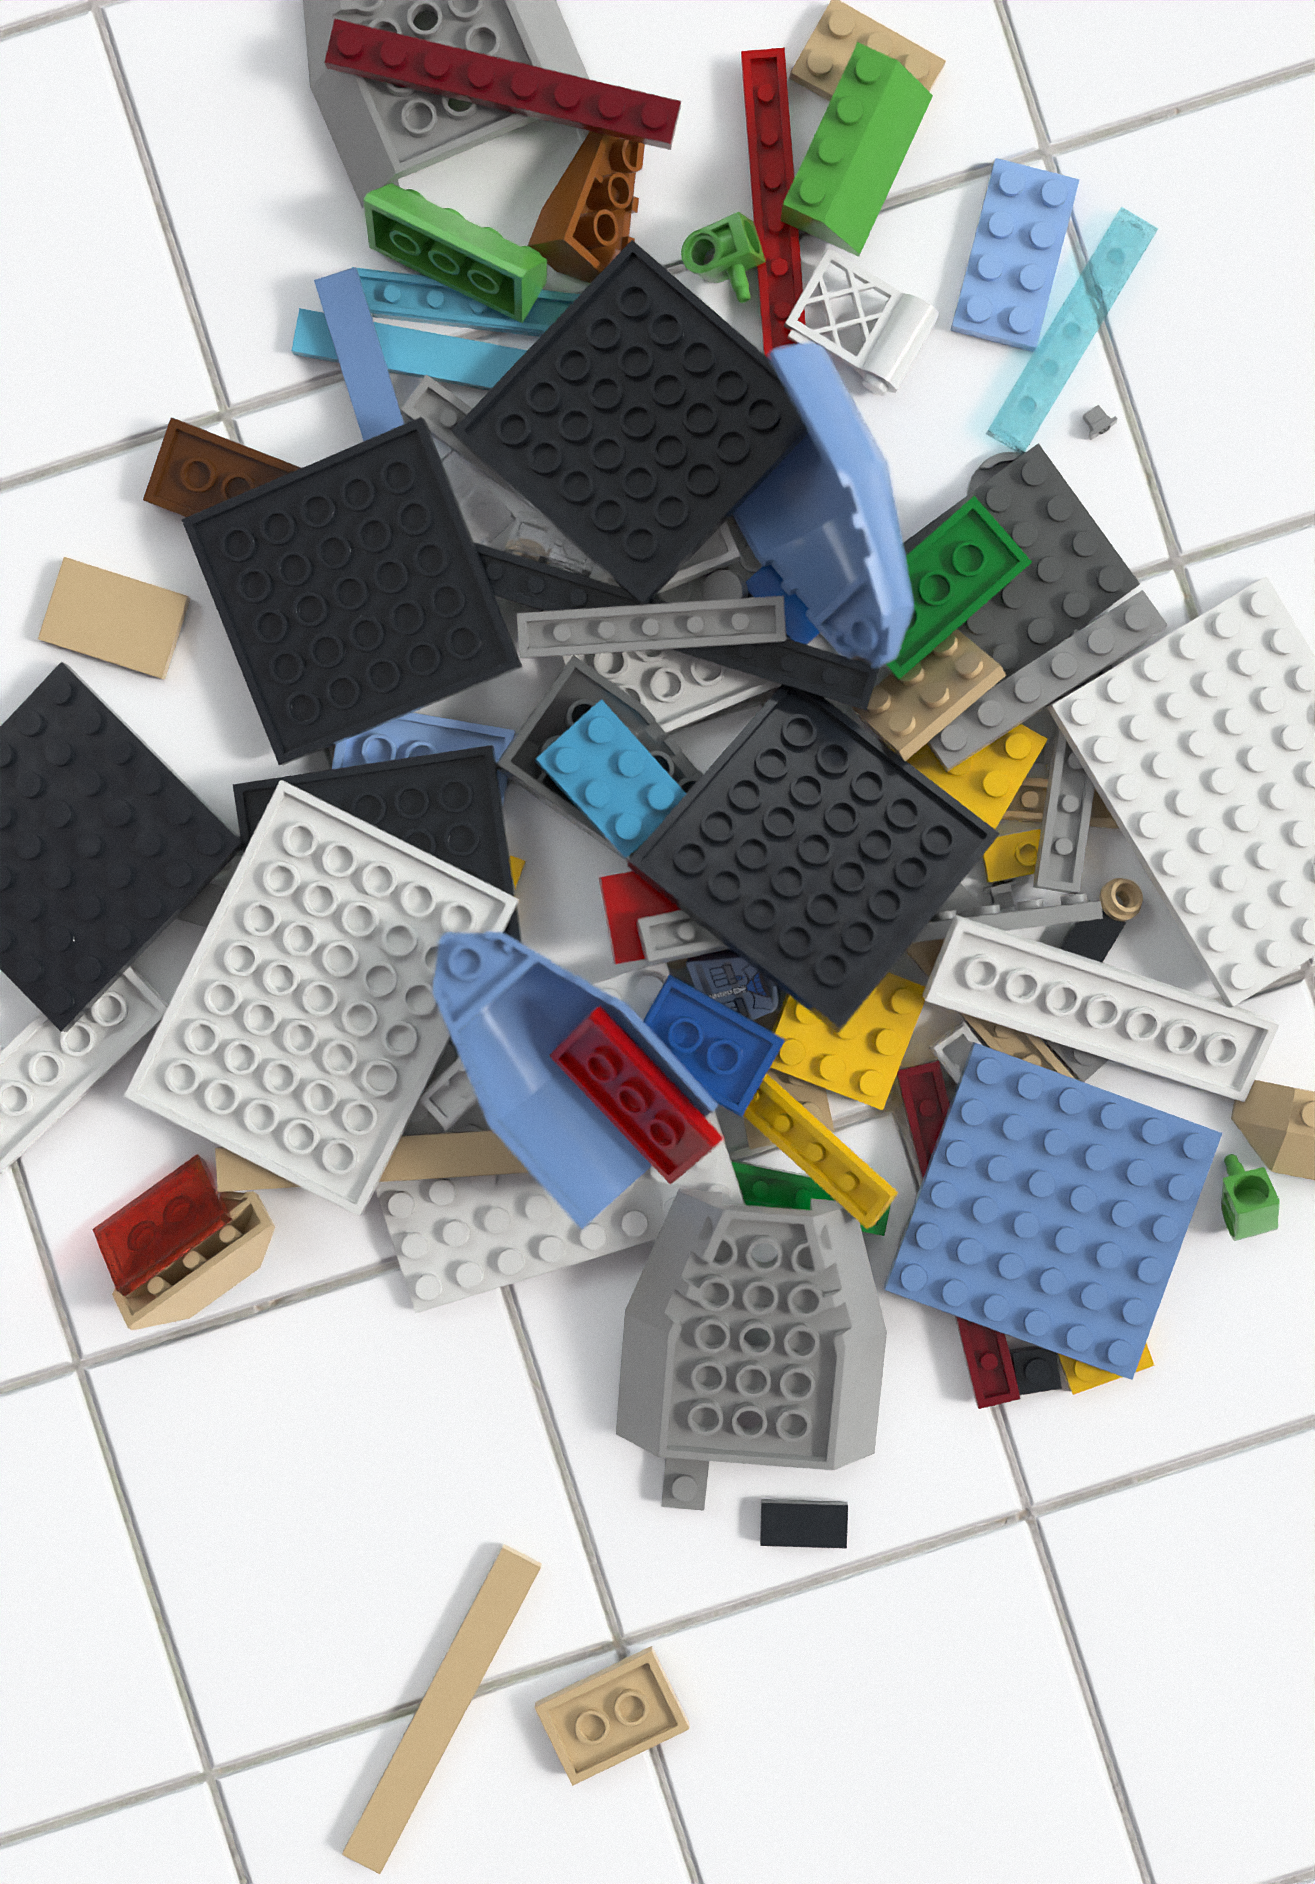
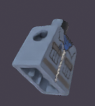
(734, 983)

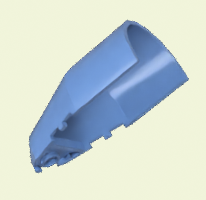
(833, 516)
(505, 1019)

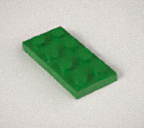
(954, 577)

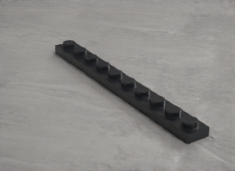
(780, 662)

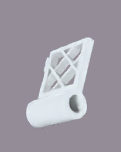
(893, 338)

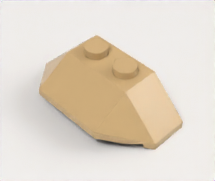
(1279, 1127)
(205, 1270)

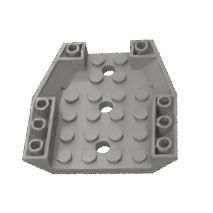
(398, 130)
(686, 1350)

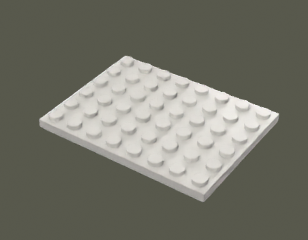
(1214, 781)
(315, 999)
(505, 1228)

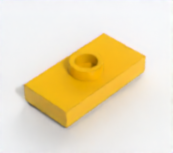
(1012, 856)

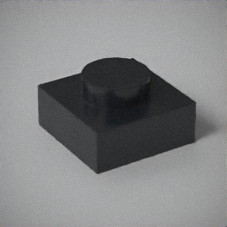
(1035, 1369)

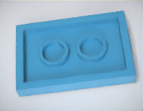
(611, 778)

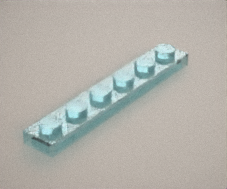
(1072, 331)

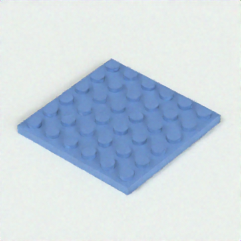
(1052, 1211)

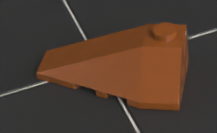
(590, 208)

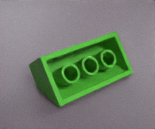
(856, 150)
(454, 250)

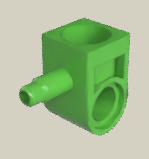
(735, 252)
(1248, 1201)

